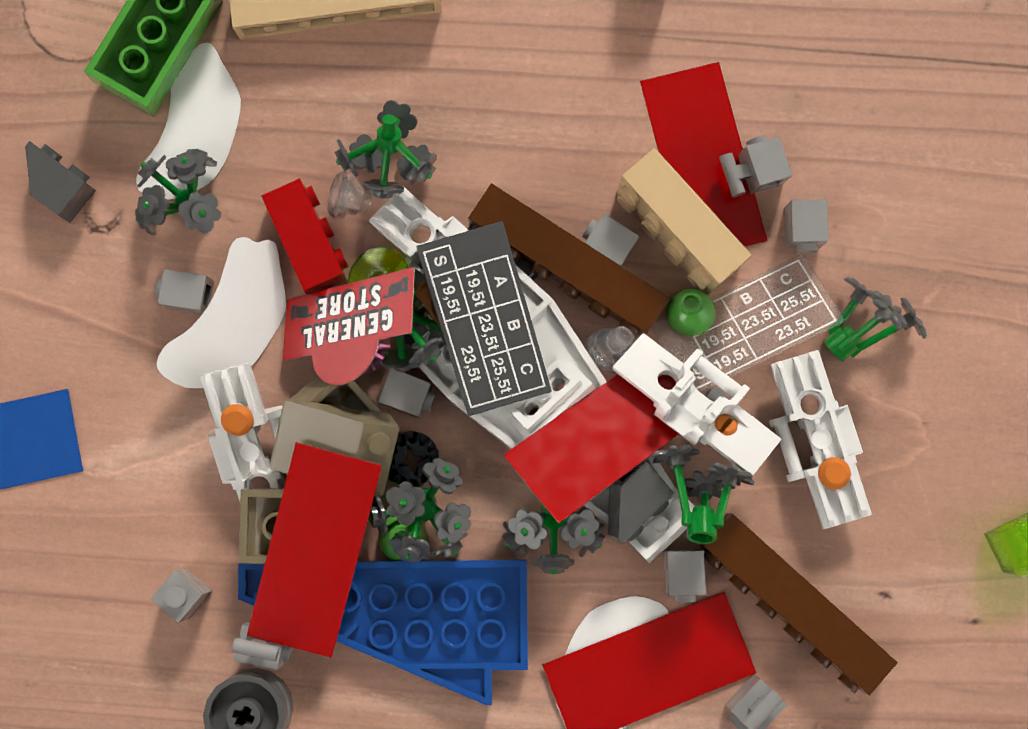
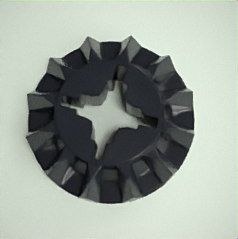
(420, 445)

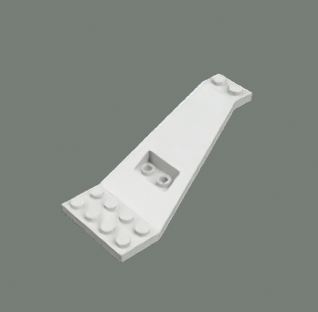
(566, 364)

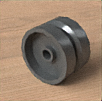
(253, 688)

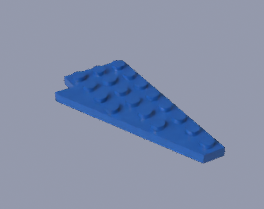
(433, 618)

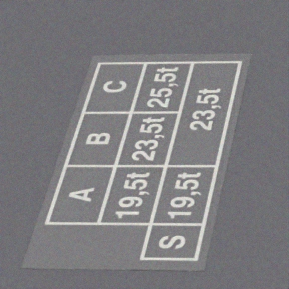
(758, 320)

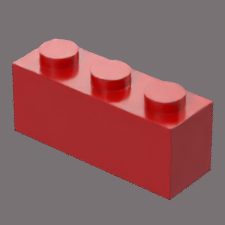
(305, 236)

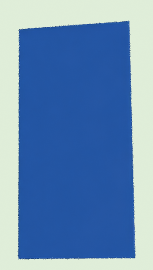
(37, 439)

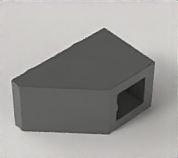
(54, 185)
(634, 500)

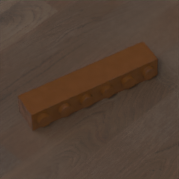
(571, 263)
(800, 605)

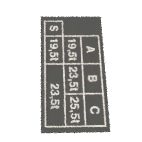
(484, 318)

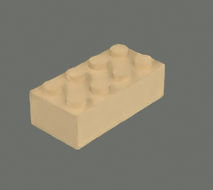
(680, 222)

